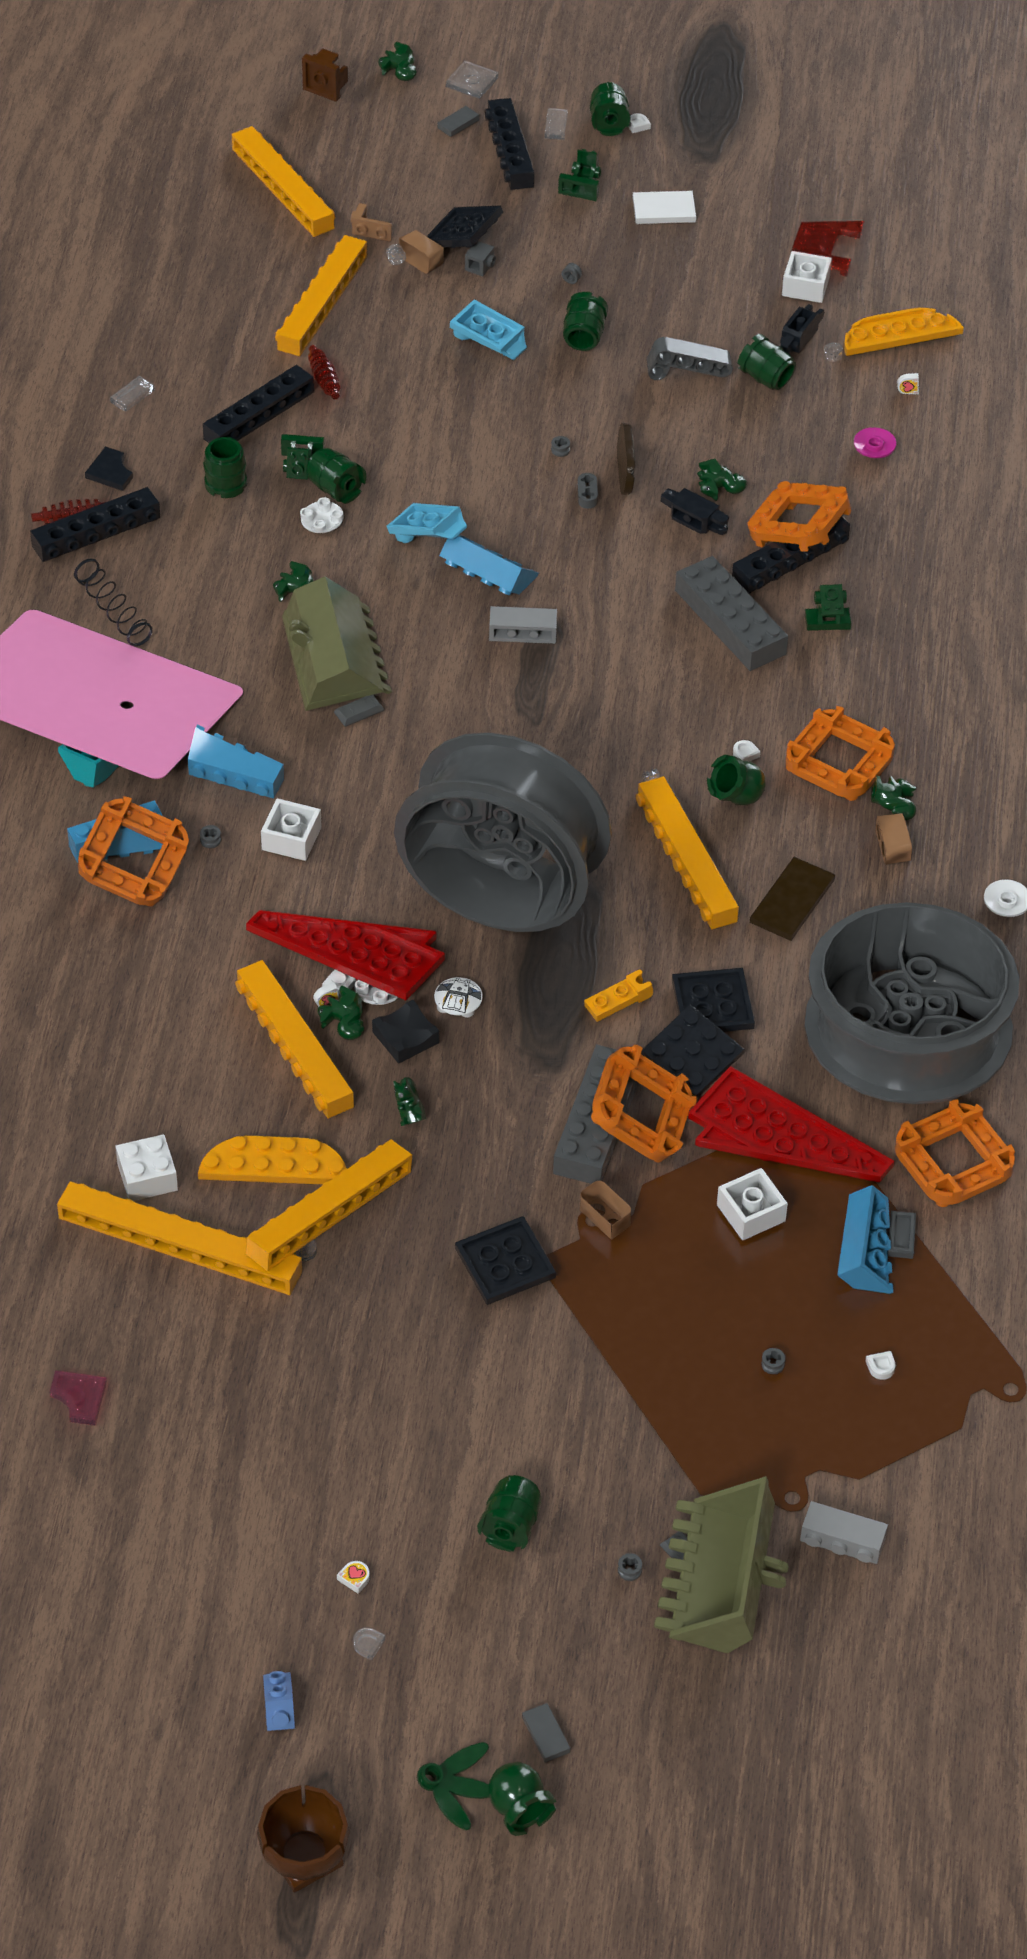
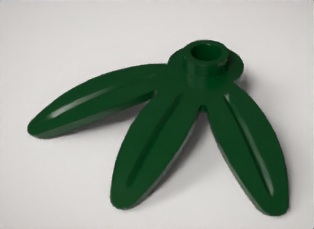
(445, 1782)

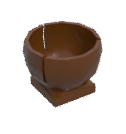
(304, 1838)

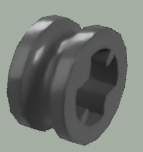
(576, 273)
(561, 441)
(210, 842)
(766, 1359)
(629, 1574)

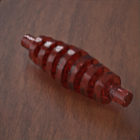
(324, 372)
(62, 512)

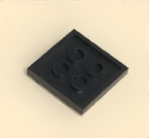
(465, 225)
(717, 995)
(693, 1048)
(505, 1260)

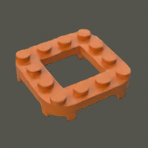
(765, 527)
(853, 782)
(143, 821)
(608, 1107)
(943, 1187)

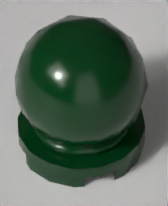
(736, 780)
(520, 1797)

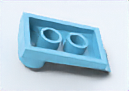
(489, 329)
(427, 520)

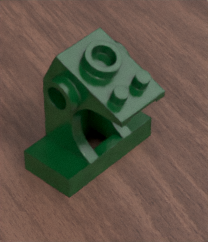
(583, 181)
(298, 458)
(830, 603)

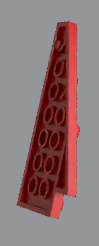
(377, 954)
(761, 1124)

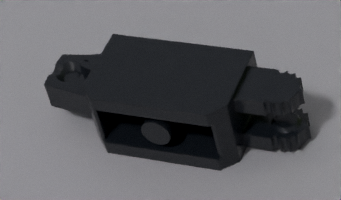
(800, 328)
(695, 511)

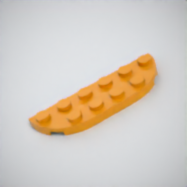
(899, 329)
(271, 1160)

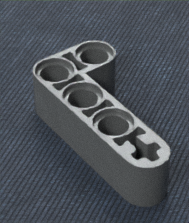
(688, 356)

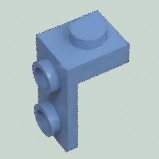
(278, 1701)

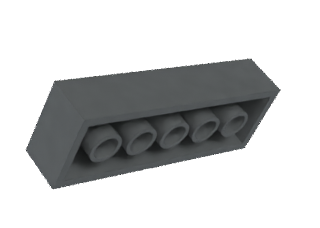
(731, 613)
(585, 1146)

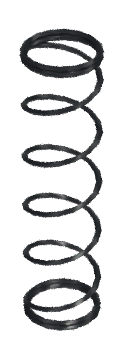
(132, 627)

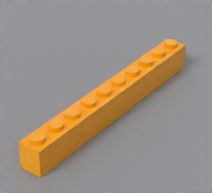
(173, 1236)

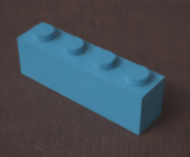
(488, 565)
(233, 765)
(125, 841)
(866, 1243)

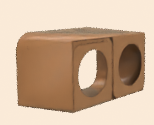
(422, 251)
(893, 838)
(602, 1194)

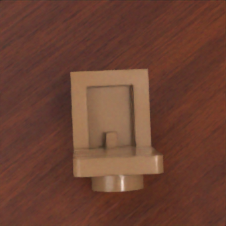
(368, 227)

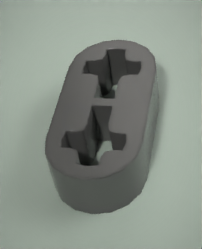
(584, 490)

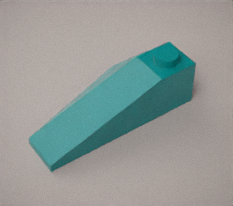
(85, 767)

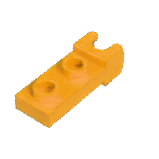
(619, 996)

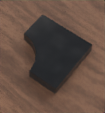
(109, 469)

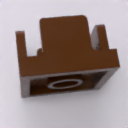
(322, 75)

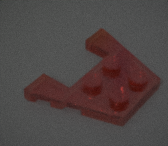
(821, 238)

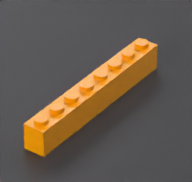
(283, 181)
(321, 295)
(687, 853)
(295, 1039)
(328, 1204)

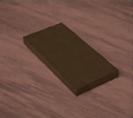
(792, 898)

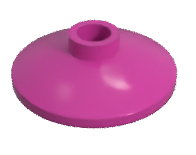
(874, 442)

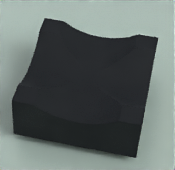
(405, 1032)

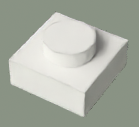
(340, 979)

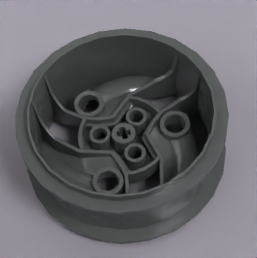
(490, 851)
(903, 1045)

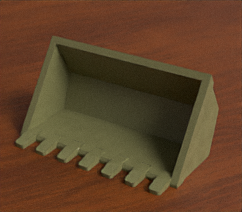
(332, 645)
(721, 1567)

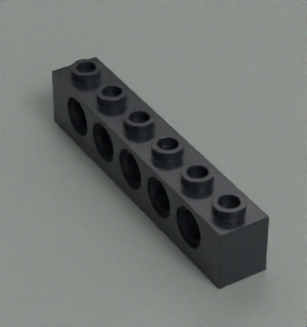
(510, 144)
(260, 405)
(95, 524)
(780, 558)

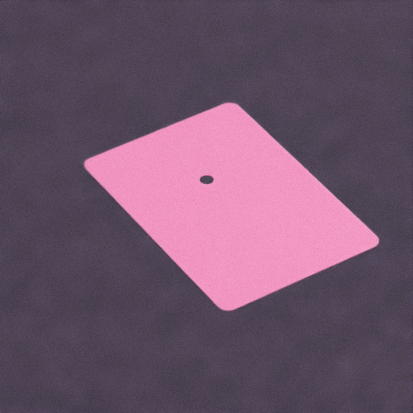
(71, 689)

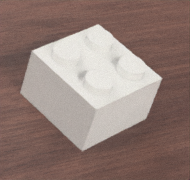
(806, 276)
(291, 829)
(146, 1167)
(752, 1204)

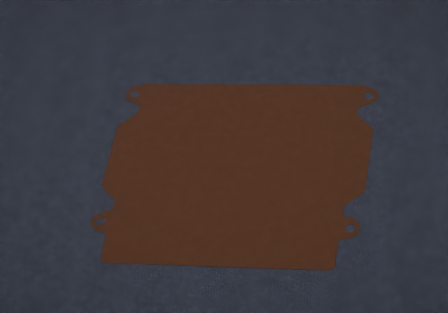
(694, 1307)

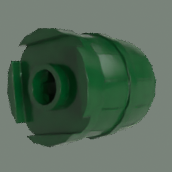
(609, 109)
(584, 321)
(766, 363)
(225, 467)
(336, 475)
(510, 1513)

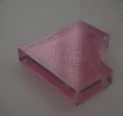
(80, 1394)

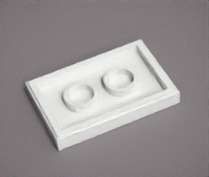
(664, 207)

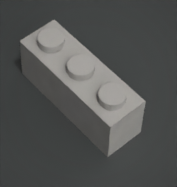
(523, 624)
(843, 1532)

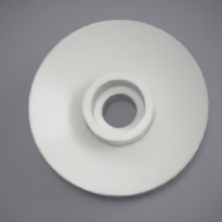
(1006, 898)

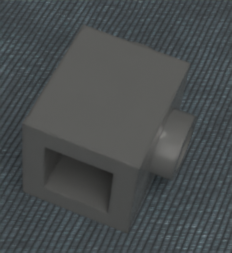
(480, 258)

